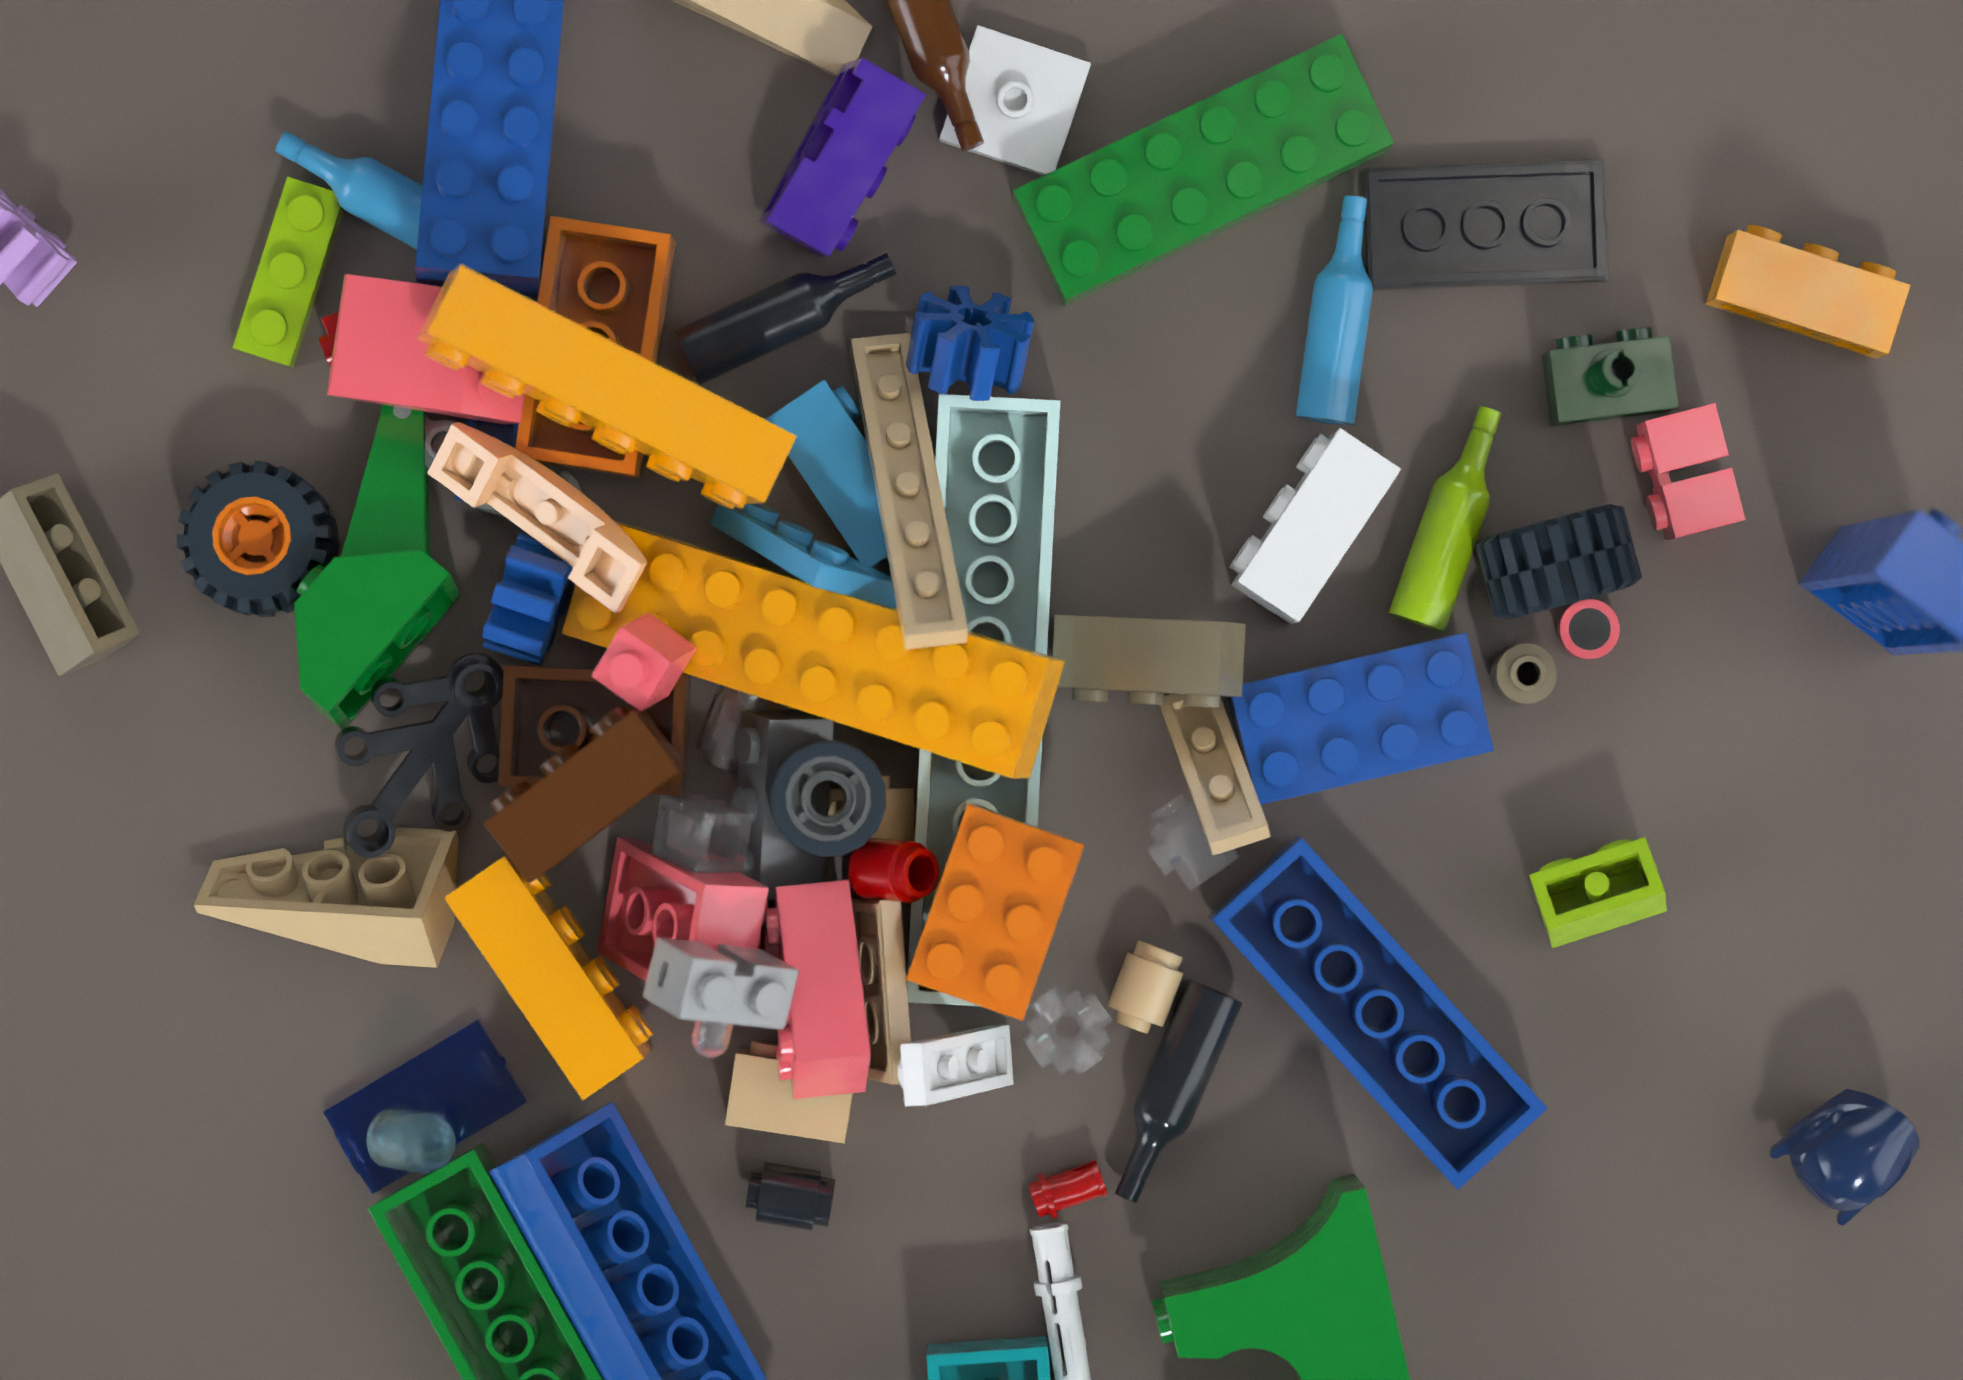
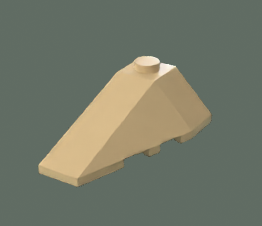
(809, 30)
(335, 899)

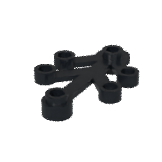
(428, 745)

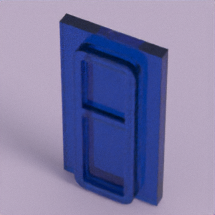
(456, 1079)

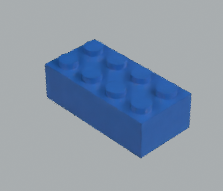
(1361, 718)

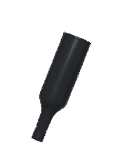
(773, 318)
(1177, 1077)

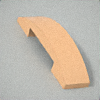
(544, 507)

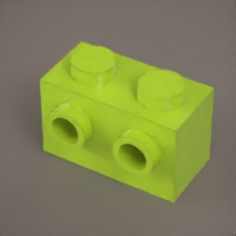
(1598, 891)

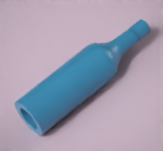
(363, 187)
(1337, 327)

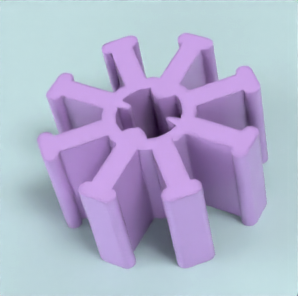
(30, 256)

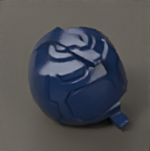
(1850, 1151)

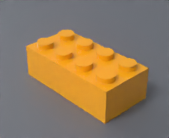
(552, 975)

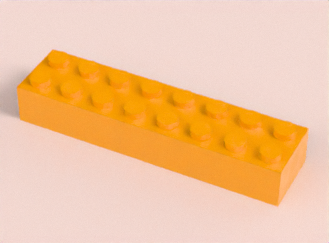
(834, 655)

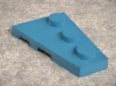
(803, 556)

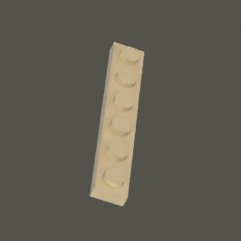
(908, 493)

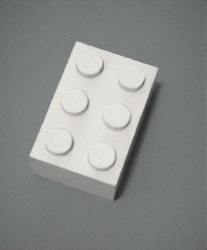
(1312, 524)

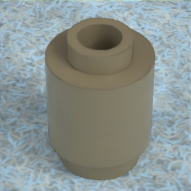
(1504, 673)

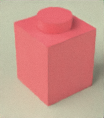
(644, 661)

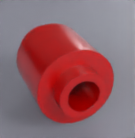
(893, 870)

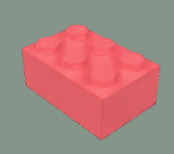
(826, 1027)

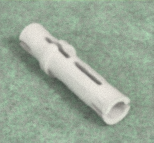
(1060, 1301)

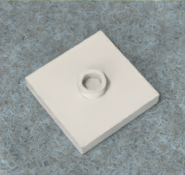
(1020, 100)

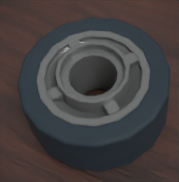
(862, 791)

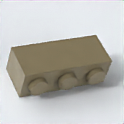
(61, 576)
(1150, 658)

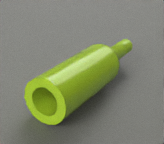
(1447, 533)

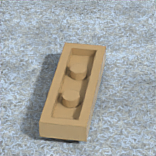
(1215, 774)

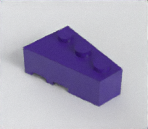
(842, 157)

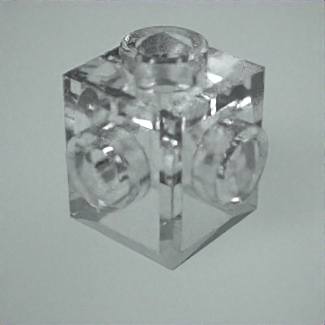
(1076, 1052)

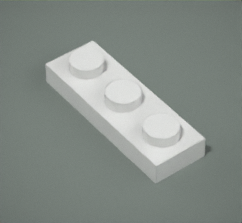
(955, 1065)

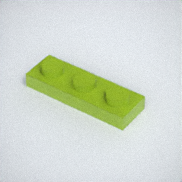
(289, 273)

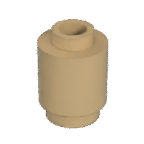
(1146, 987)

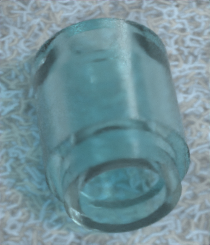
(410, 1140)

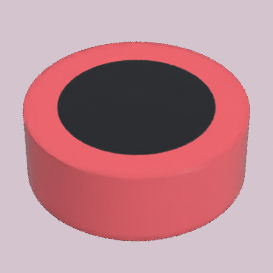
(1588, 629)

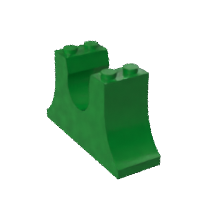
(1308, 1298)

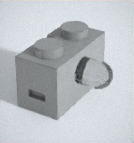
(719, 989)

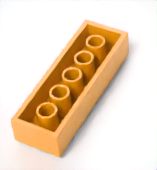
(604, 387)

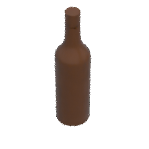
(939, 59)

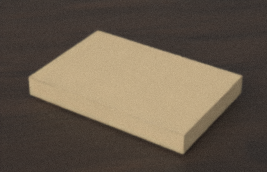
(883, 983)

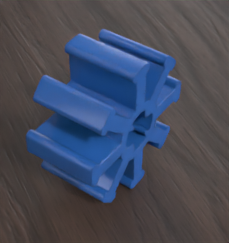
(969, 343)
(528, 602)

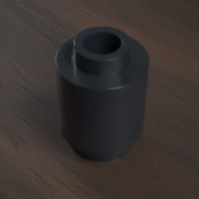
(791, 1196)

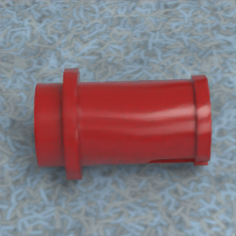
(1067, 1189)

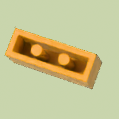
(1808, 291)

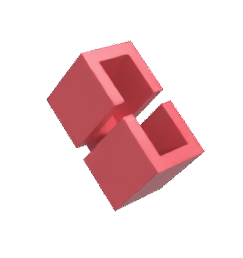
(1678, 443)

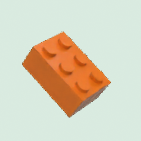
(995, 911)

